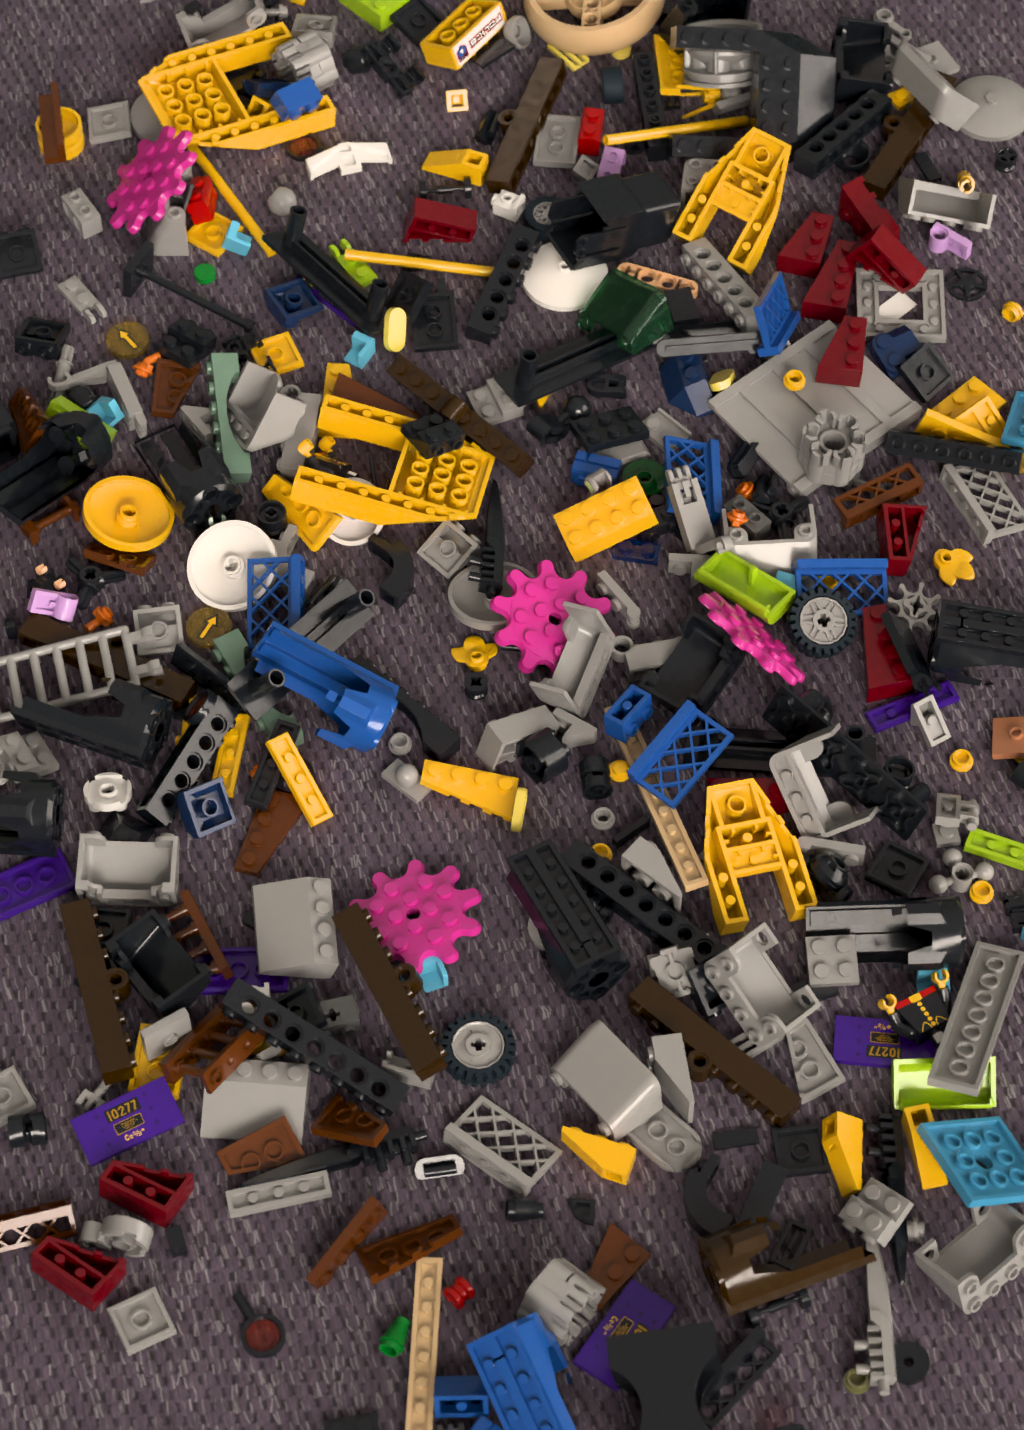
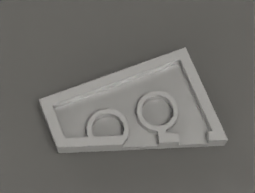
(812, 1062)

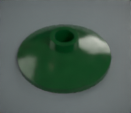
(649, 471)

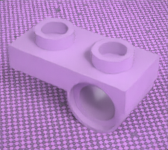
(611, 161)
(943, 239)
(53, 603)

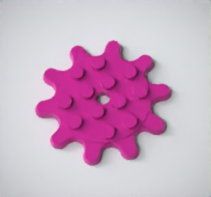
(151, 179)
(529, 613)
(754, 638)
(440, 910)

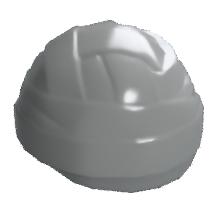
(517, 31)

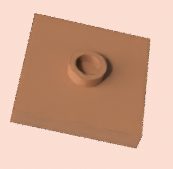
(1008, 738)

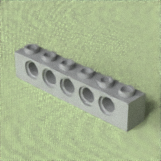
(721, 282)

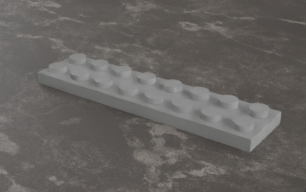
(976, 1019)

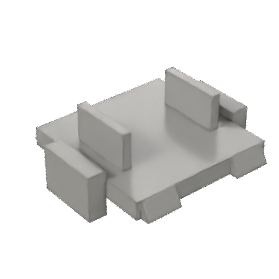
(671, 969)

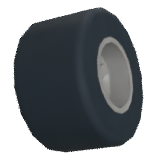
(612, 84)

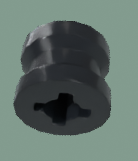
(634, 147)
(1010, 156)
(476, 692)

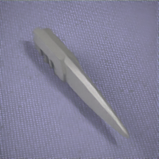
(879, 1332)

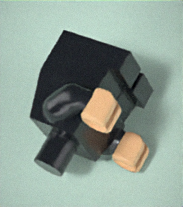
(45, 581)

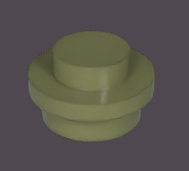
(855, 1383)

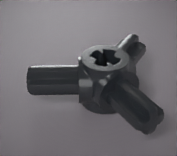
(783, 514)
(91, 580)

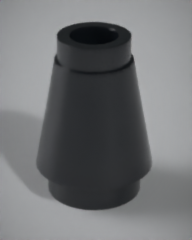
(522, 1209)

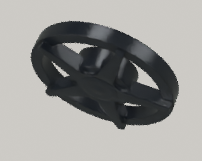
(966, 284)

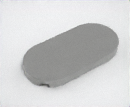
(668, 1141)

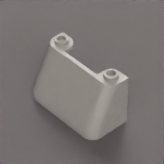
(224, 22)
(170, 232)
(128, 871)
(609, 1080)

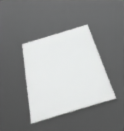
(896, 306)

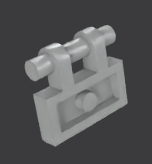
(952, 811)

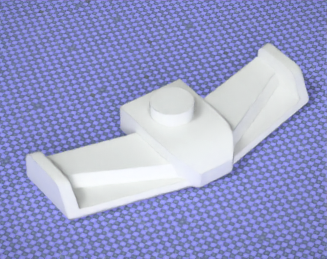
(348, 158)

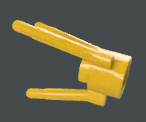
(708, 96)

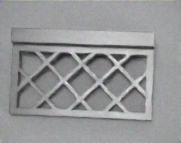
(970, 504)
(486, 1157)

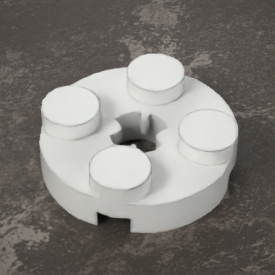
(99, 800)

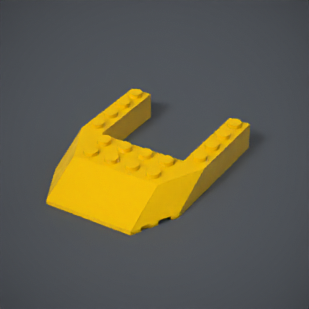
(197, 97)
(420, 490)

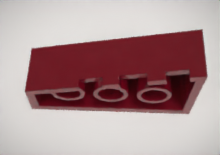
(832, 287)
(882, 665)

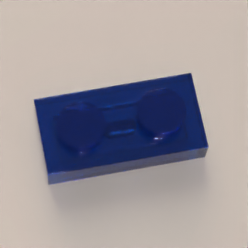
(637, 551)

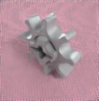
(923, 607)

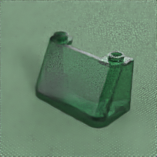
(629, 309)

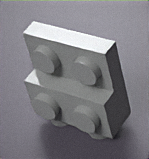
(322, 24)
(493, 403)
(449, 549)
(166, 625)
(26, 754)
(875, 1212)

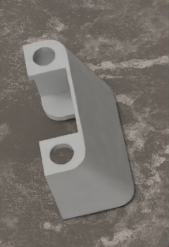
(756, 989)
(978, 1258)

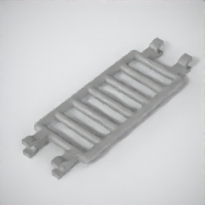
(152, 668)

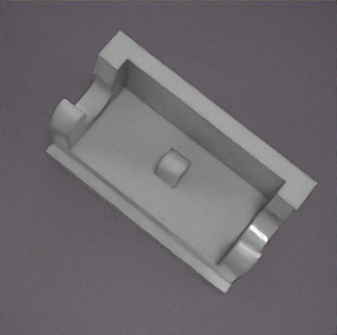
(403, 1071)

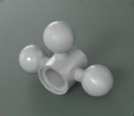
(953, 858)

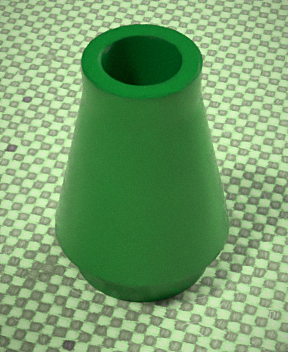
(394, 1339)

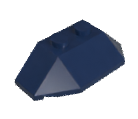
(687, 383)

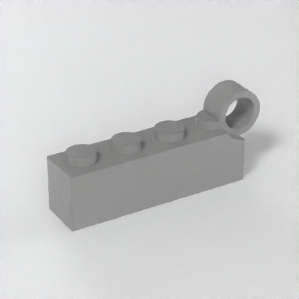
(305, 429)
(643, 657)

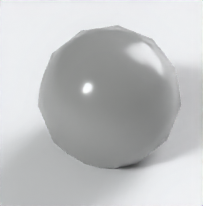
(282, 201)

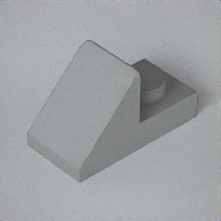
(198, 421)
(686, 564)
(928, 717)
(577, 731)

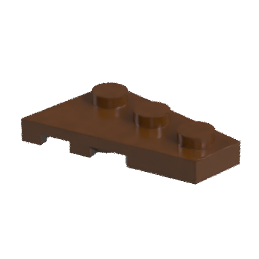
(171, 387)
(133, 562)
(349, 1124)
(262, 1149)
(616, 1263)

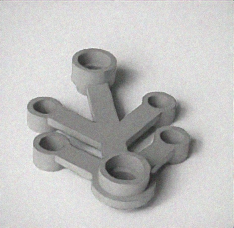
(886, 16)

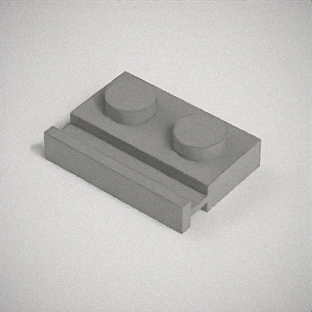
(663, 424)

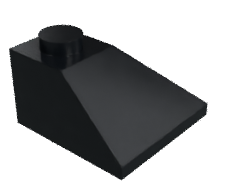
(124, 827)

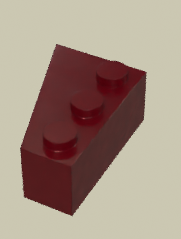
(898, 535)

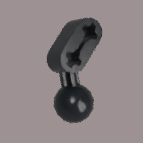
(552, 429)

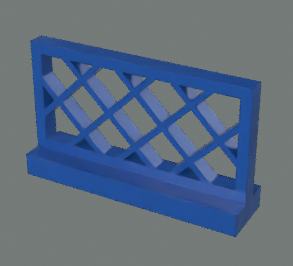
(775, 317)
(710, 471)
(844, 567)
(295, 594)
(661, 747)

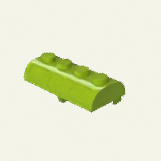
(746, 586)
(911, 1088)

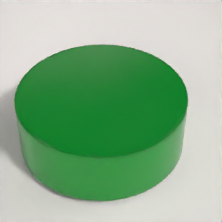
(205, 273)

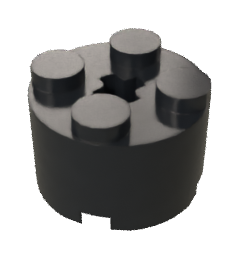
(543, 756)

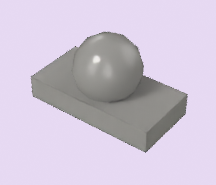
(731, 100)
(406, 780)

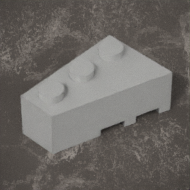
(504, 734)

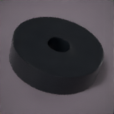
(920, 1359)

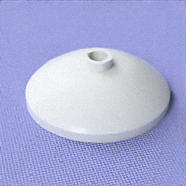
(354, 531)

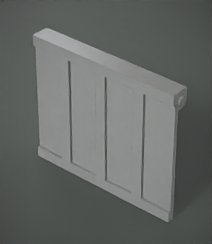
(774, 416)

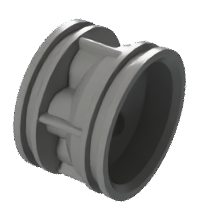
(719, 69)

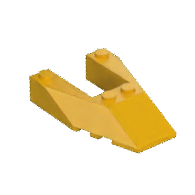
(745, 185)
(747, 840)

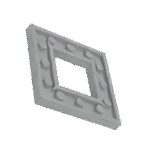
(933, 321)

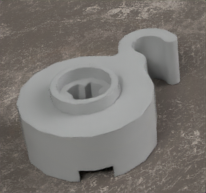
(118, 1232)

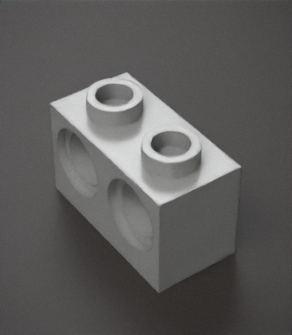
(81, 213)

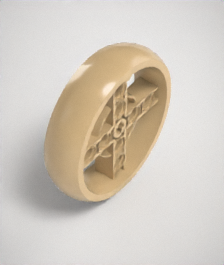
(593, 36)

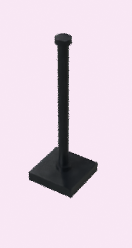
(141, 268)

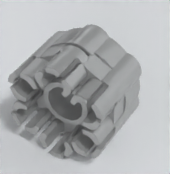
(306, 57)
(832, 449)
(558, 1297)

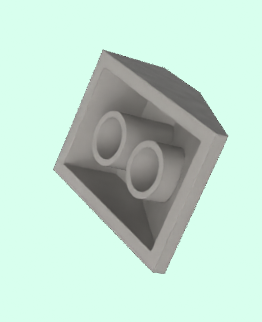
(648, 868)
(670, 1067)

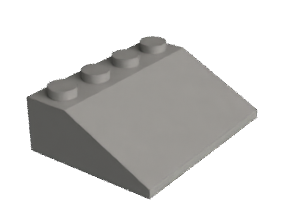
(295, 928)
(255, 1097)

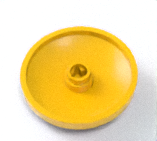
(127, 513)

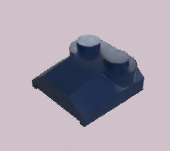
(264, 87)
(291, 302)
(893, 349)
(205, 808)

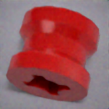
(459, 1292)

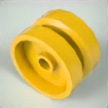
(72, 131)

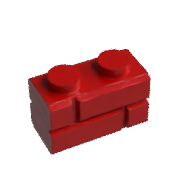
(591, 131)
(202, 200)

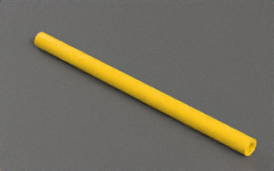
(682, 129)
(231, 199)
(419, 263)

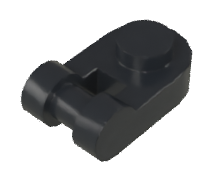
(599, 385)

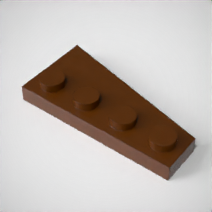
(357, 392)
(28, 418)
(267, 832)
(352, 1236)
(402, 1249)

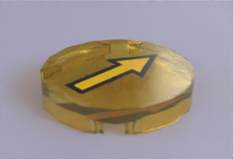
(127, 340)
(207, 625)

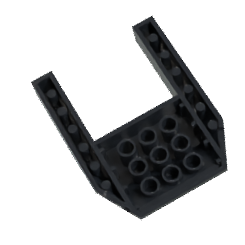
(788, 93)

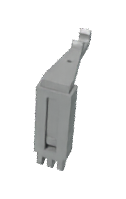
(120, 386)
(693, 514)

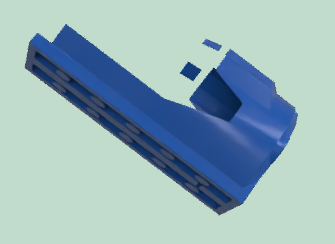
(340, 688)
(519, 1375)

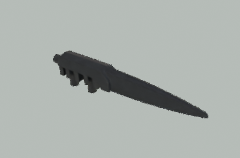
(492, 556)
(348, 1155)
(891, 1157)

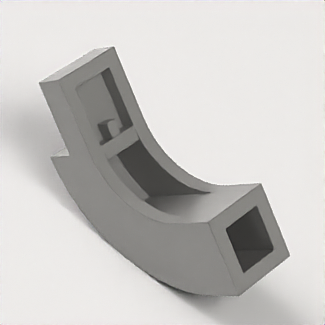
(284, 548)

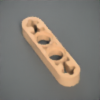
(659, 278)

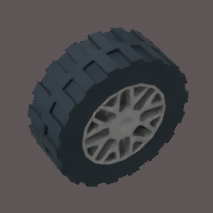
(537, 213)

